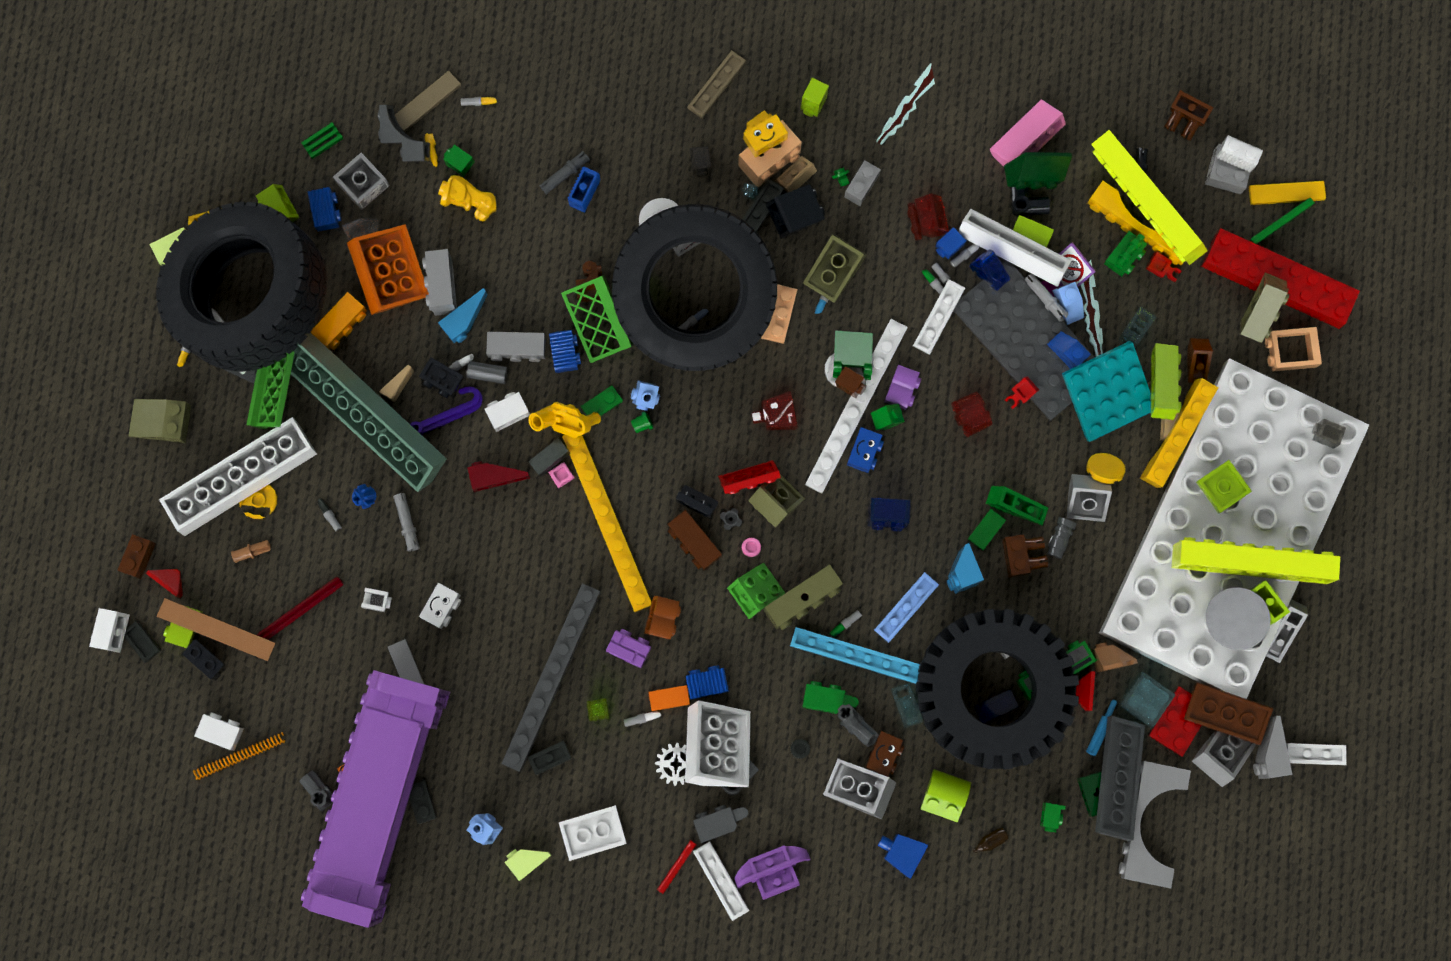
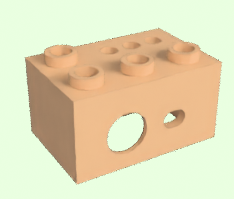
(771, 161)

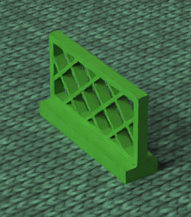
(606, 299)
(264, 396)

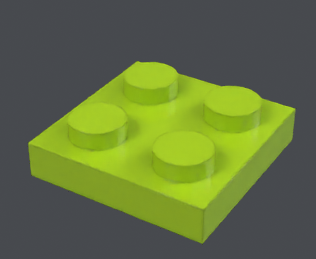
(1223, 486)

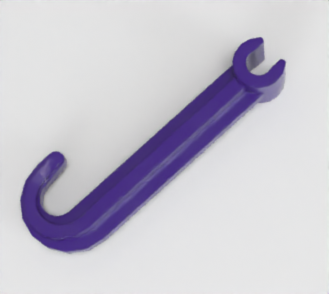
(451, 414)

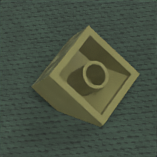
(776, 500)

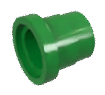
(642, 422)

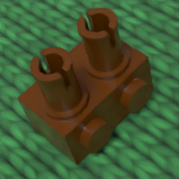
(1191, 109)
(1017, 556)

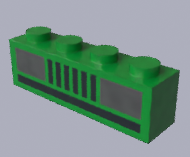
(1082, 658)

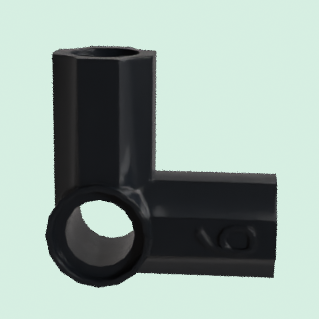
(1032, 205)

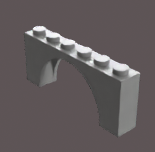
(1138, 862)

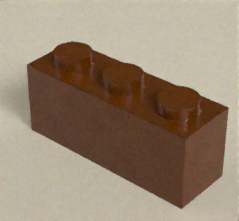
(693, 541)

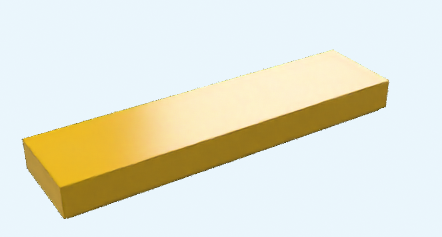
(1286, 192)

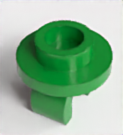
(840, 174)

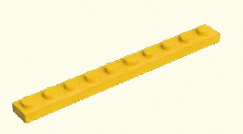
(608, 522)

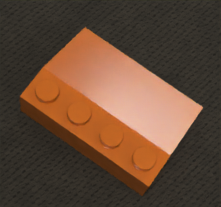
(387, 269)

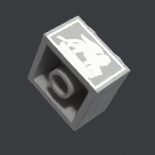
(1226, 176)
(361, 181)

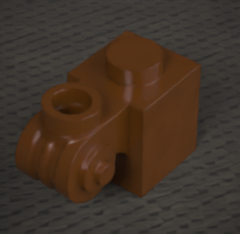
(591, 271)

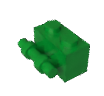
(1125, 254)

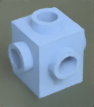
(638, 393)
(484, 828)

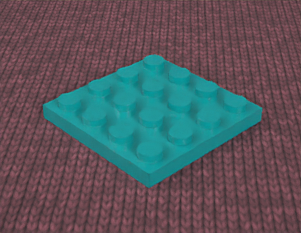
(1109, 391)

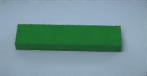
(1282, 221)

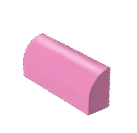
(1029, 133)

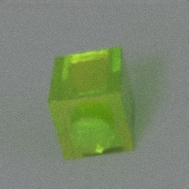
(598, 710)

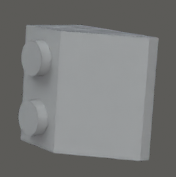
(1088, 498)

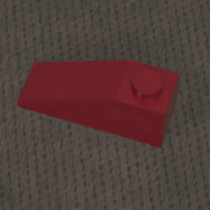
(489, 475)

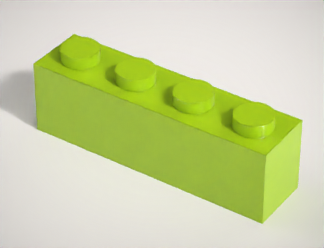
(1165, 381)

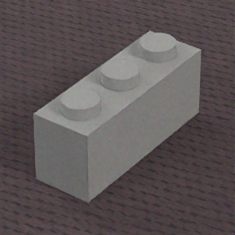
(516, 346)

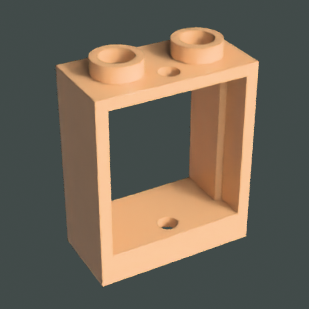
(1312, 346)

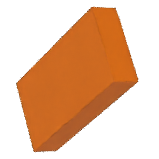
(669, 698)

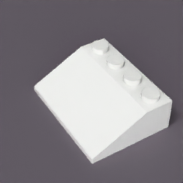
(717, 745)

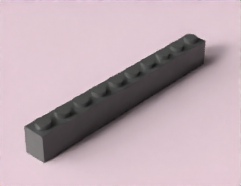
(551, 678)

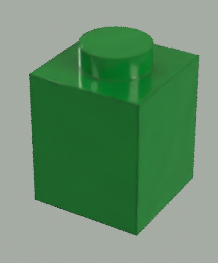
(458, 160)
(887, 417)

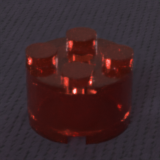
(971, 414)

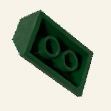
(1037, 170)

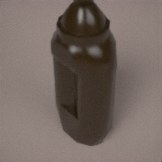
(992, 840)

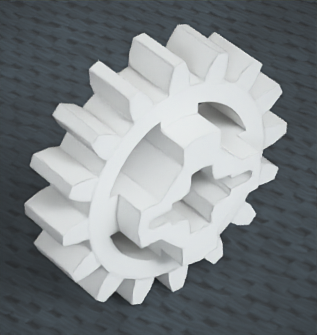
(667, 763)

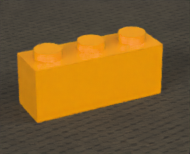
(339, 321)

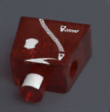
(777, 413)

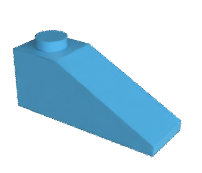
(460, 320)

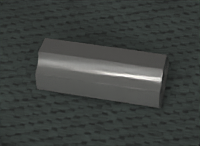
(487, 372)

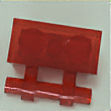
(930, 214)

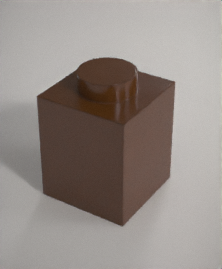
(851, 382)

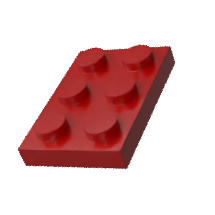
(749, 477)
(1172, 728)

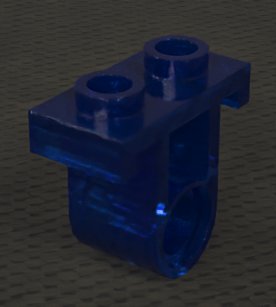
(990, 269)

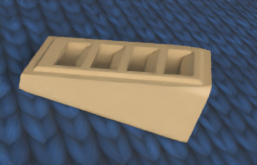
(396, 385)

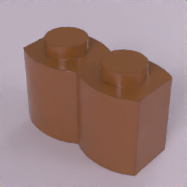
(662, 617)

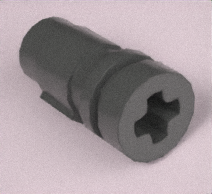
(1060, 540)

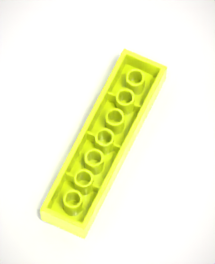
(1151, 201)
(1255, 562)

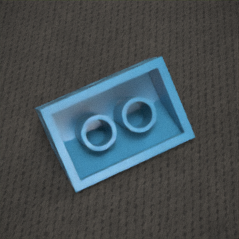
(964, 571)

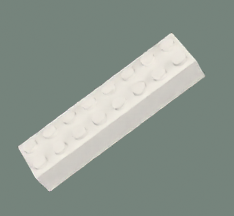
(237, 477)

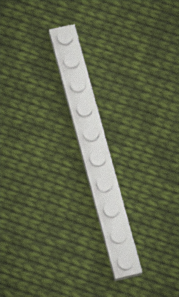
(855, 408)

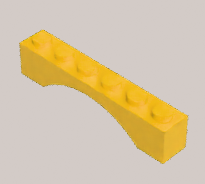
(1108, 201)
(1193, 409)

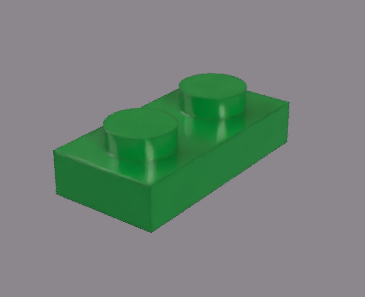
(602, 402)

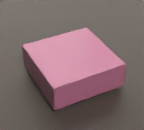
(561, 475)

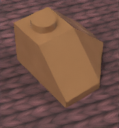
(1111, 657)

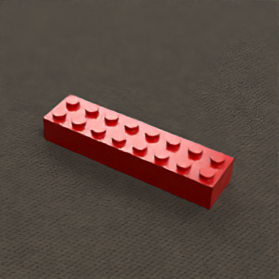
(1308, 289)

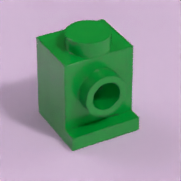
(1051, 817)

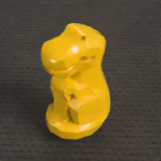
(463, 194)

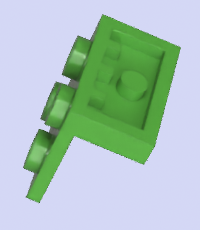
(755, 590)

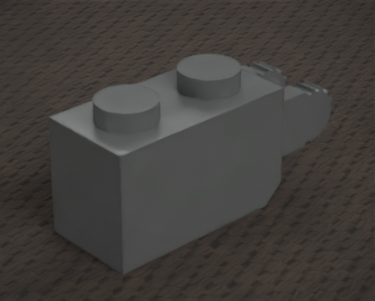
(718, 823)

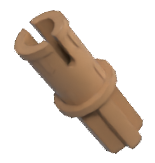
(251, 551)

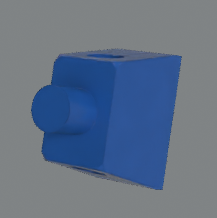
(903, 853)

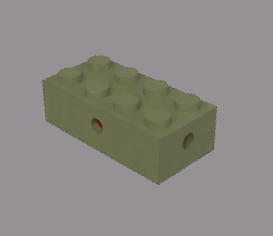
(814, 589)

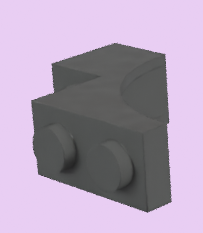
(391, 133)

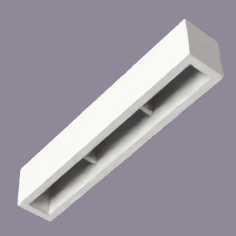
(1014, 247)

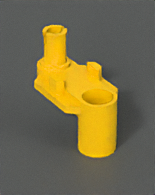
(563, 419)

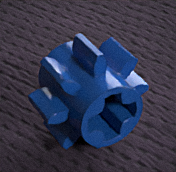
(364, 496)

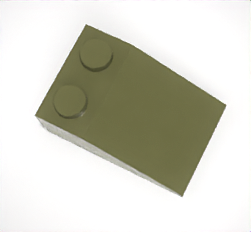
(834, 268)
(160, 419)

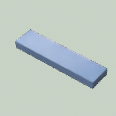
(906, 607)

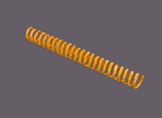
(237, 760)

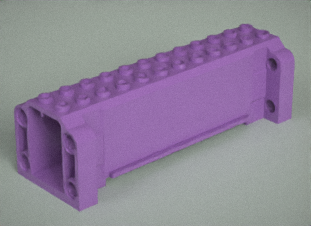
(372, 799)

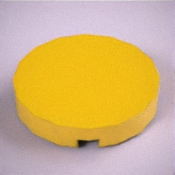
(1105, 468)
(263, 498)

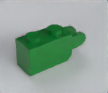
(826, 698)

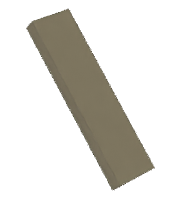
(716, 84)
(427, 101)

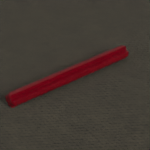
(301, 608)

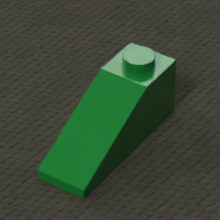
(1016, 504)

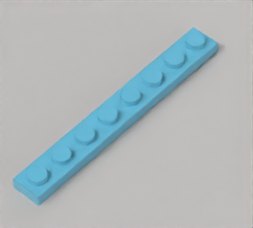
(855, 655)

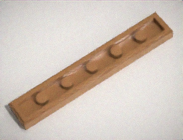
(216, 629)

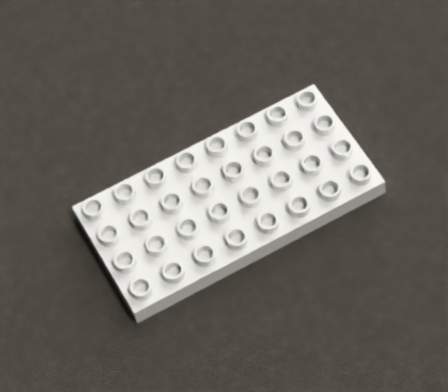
(1293, 487)

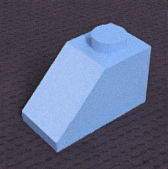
(1071, 301)

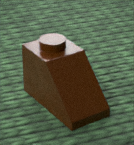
(1198, 359)

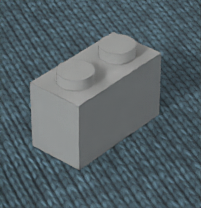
(862, 183)

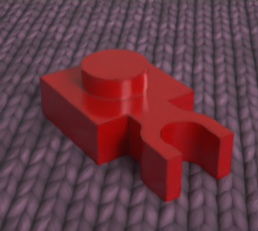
(1161, 266)
(1023, 391)

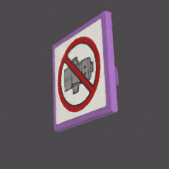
(1079, 268)

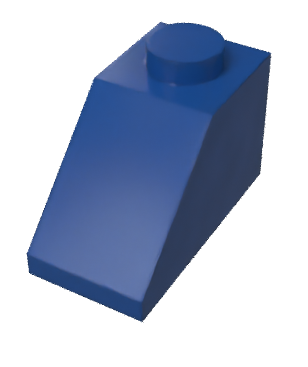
(1069, 350)

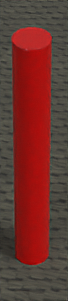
(676, 867)

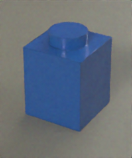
(950, 243)

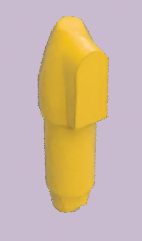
(433, 155)

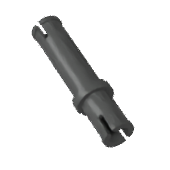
(567, 170)

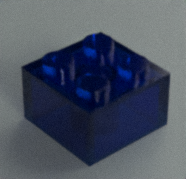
(888, 513)

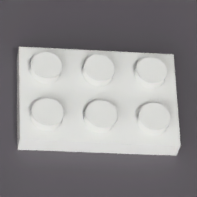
(592, 833)

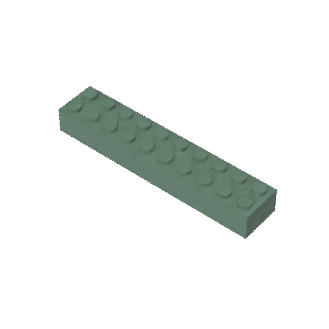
(366, 413)

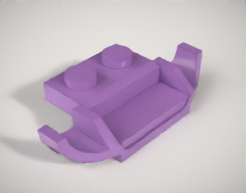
(772, 870)

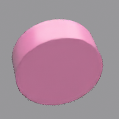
(751, 547)

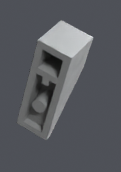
(1287, 630)

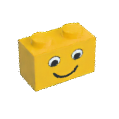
(765, 135)

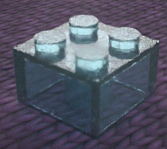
(1146, 699)

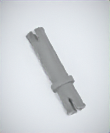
(1051, 303)
(408, 529)

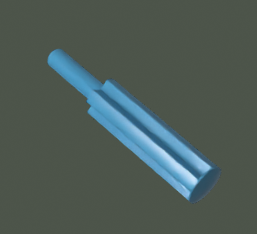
(1100, 731)

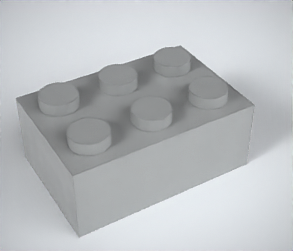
(439, 282)

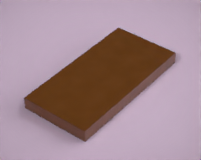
(1228, 713)

